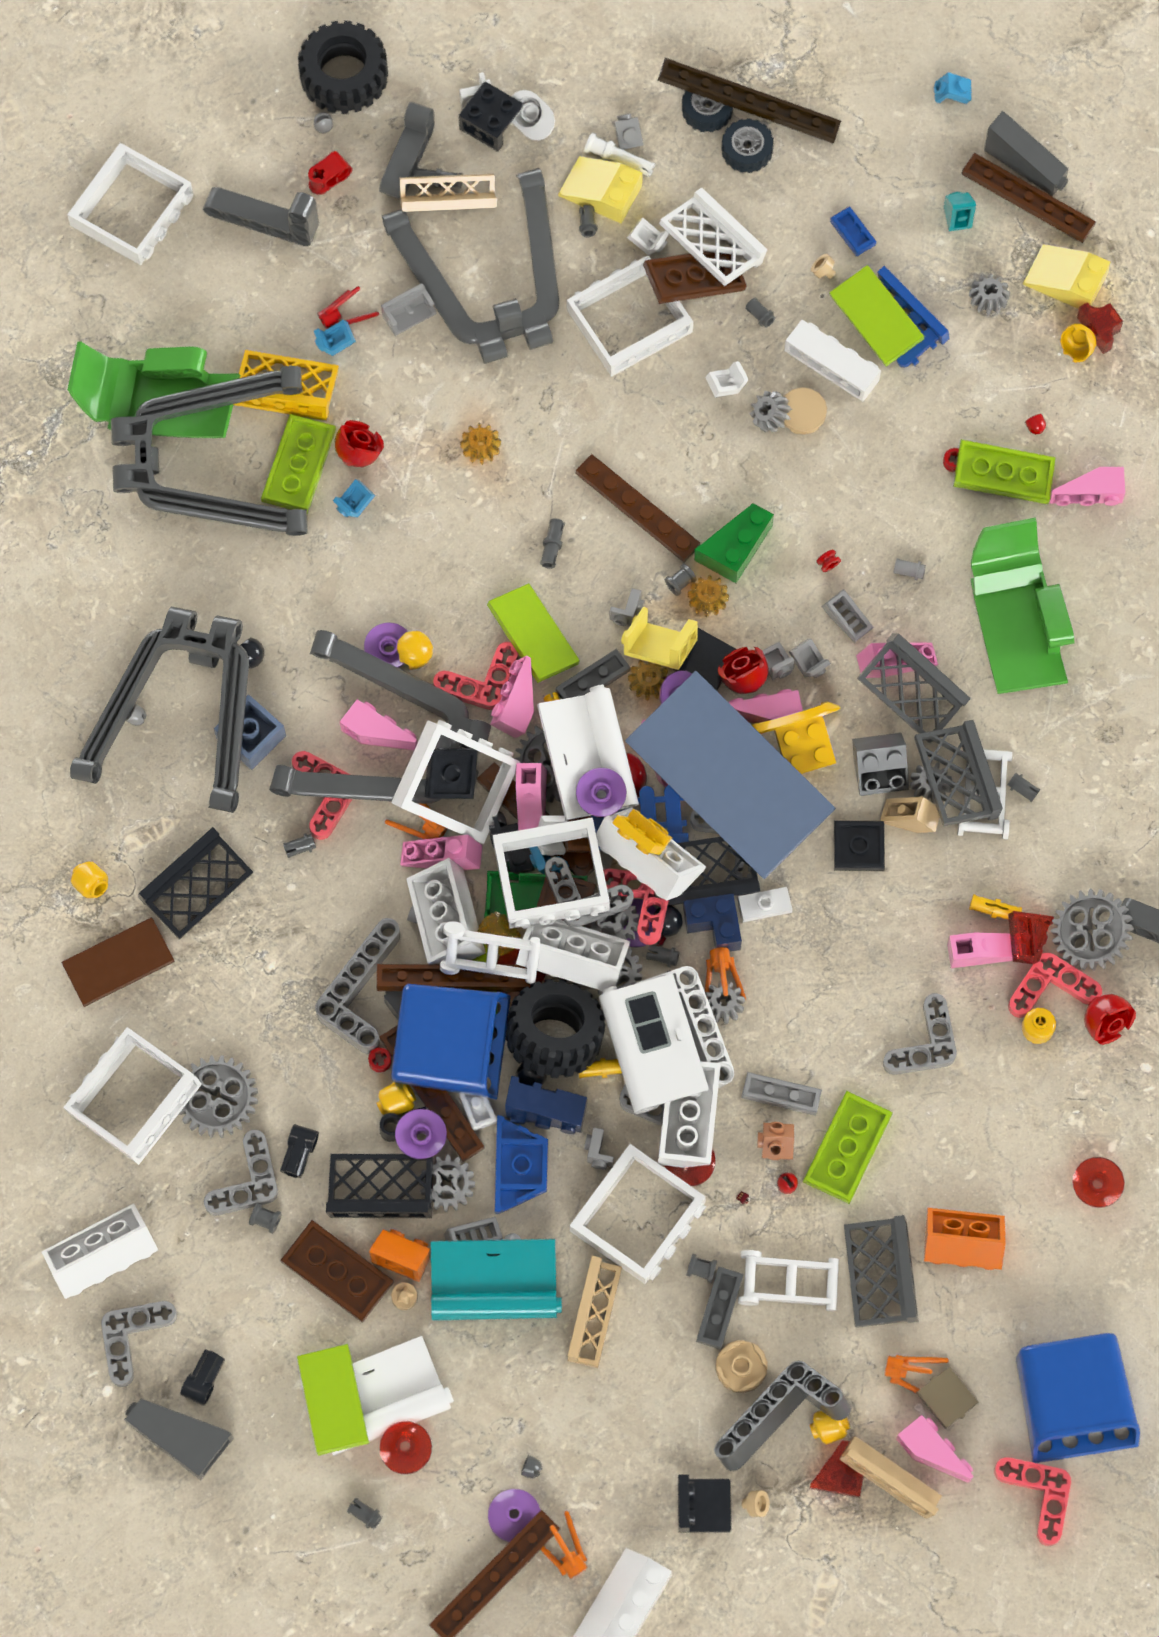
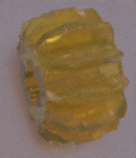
(474, 436)
(712, 589)
(639, 677)
(498, 925)

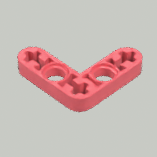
(482, 689)
(318, 818)
(649, 896)
(1047, 976)
(1050, 1492)

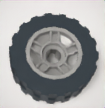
(704, 118)
(737, 138)

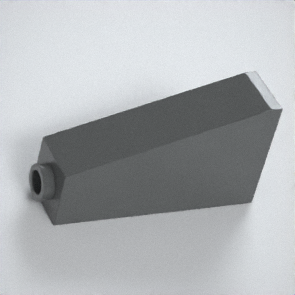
(1025, 155)
(181, 1437)

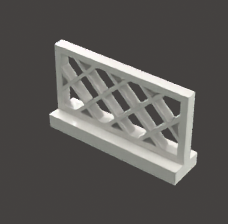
(725, 228)

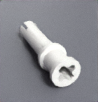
(609, 151)

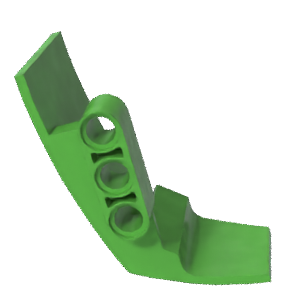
(118, 387)
(1016, 609)

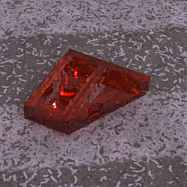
(1028, 935)
(837, 1476)

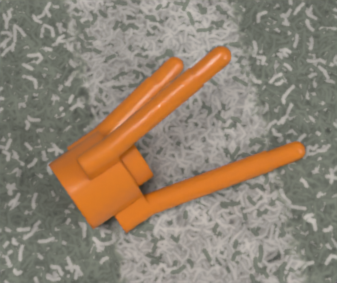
(431, 829)
(720, 962)
(898, 1367)
(572, 1563)

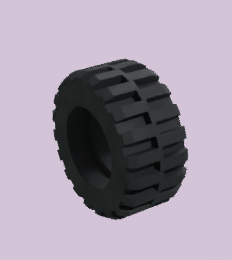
(337, 41)
(548, 1053)

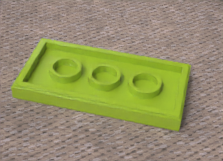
(876, 315)
(298, 463)
(1004, 471)
(533, 632)
(847, 1147)
(333, 1399)

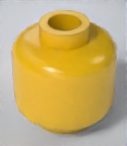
(89, 880)
(1031, 1025)
(396, 1099)
(827, 1428)

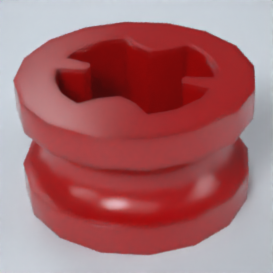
(951, 452)
(828, 560)
(387, 1062)

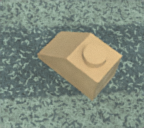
(911, 814)

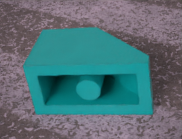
(959, 210)

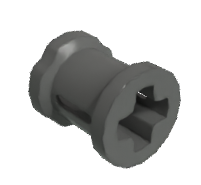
(680, 579)
(265, 1218)
(701, 1268)

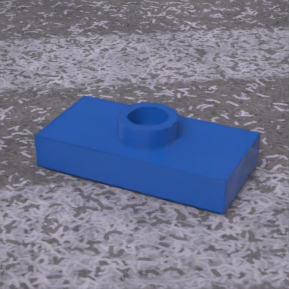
(853, 231)

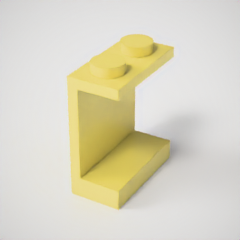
(658, 643)

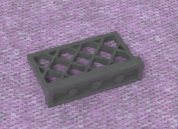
(923, 668)
(979, 769)
(903, 1275)

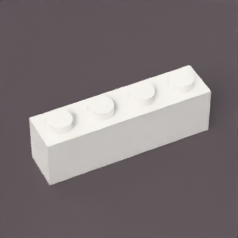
(832, 360)

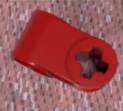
(328, 173)

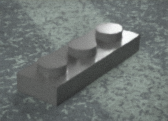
(599, 673)
(719, 1308)

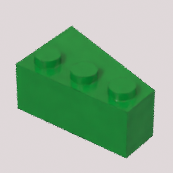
(735, 543)

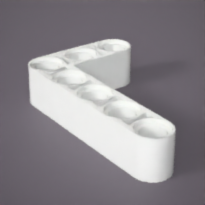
(703, 1014)

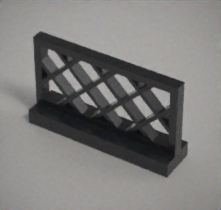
(177, 871)
(735, 887)
(379, 1207)

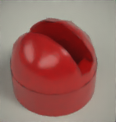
(1036, 424)
(783, 1185)

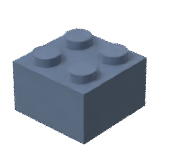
(260, 733)

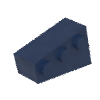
(545, 1107)

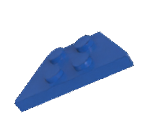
(519, 1165)

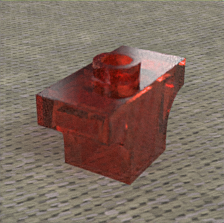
(1102, 322)

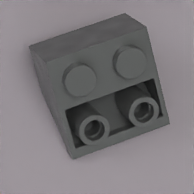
(881, 764)

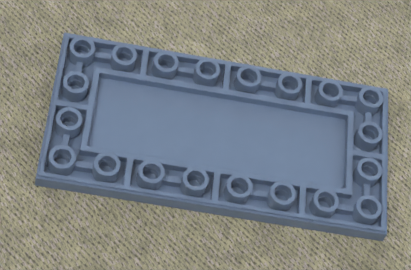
(730, 775)

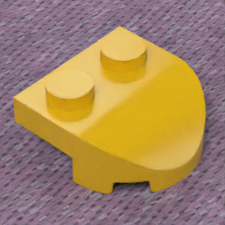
(645, 832)

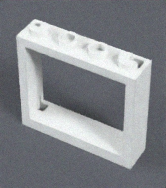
(103, 180)
(642, 348)
(419, 762)
(547, 835)
(160, 1118)
(667, 1248)

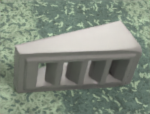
(836, 616)
(451, 1233)

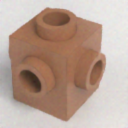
(776, 1141)

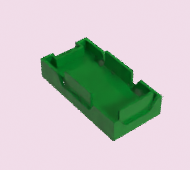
(524, 893)

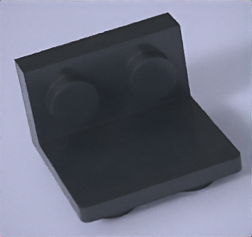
(489, 115)
(516, 860)
(704, 1505)

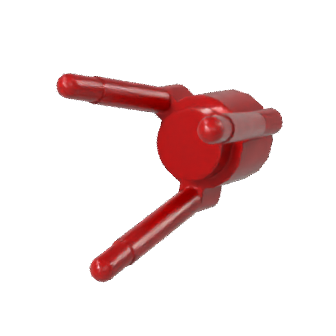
(330, 315)

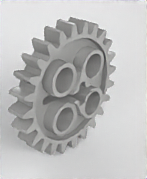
(1069, 931)
(226, 1075)

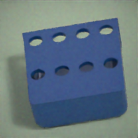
(448, 1039)
(1076, 1391)

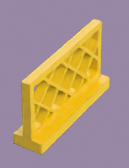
(301, 404)

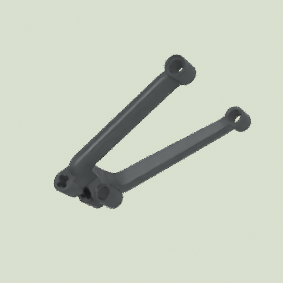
(508, 316)
(140, 476)
(204, 651)
(421, 693)

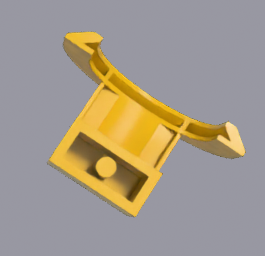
(803, 737)

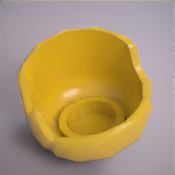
(1078, 342)
(414, 649)

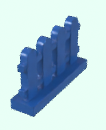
(919, 315)
(648, 809)

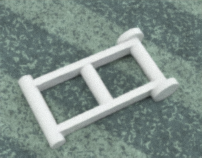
(1003, 824)
(452, 965)
(754, 1257)

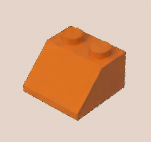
(400, 1254)

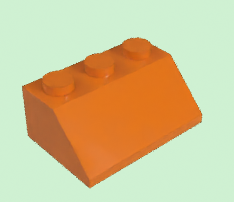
(964, 1238)

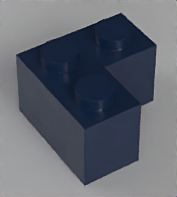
(714, 914)

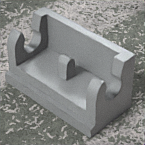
(408, 309)

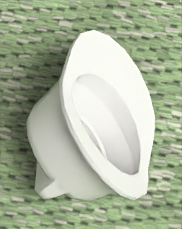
(535, 117)

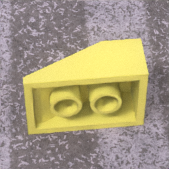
(604, 185)
(1067, 275)

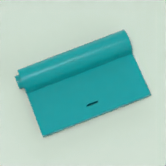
(501, 1286)

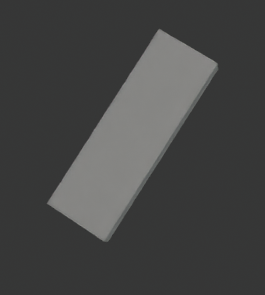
(781, 1093)

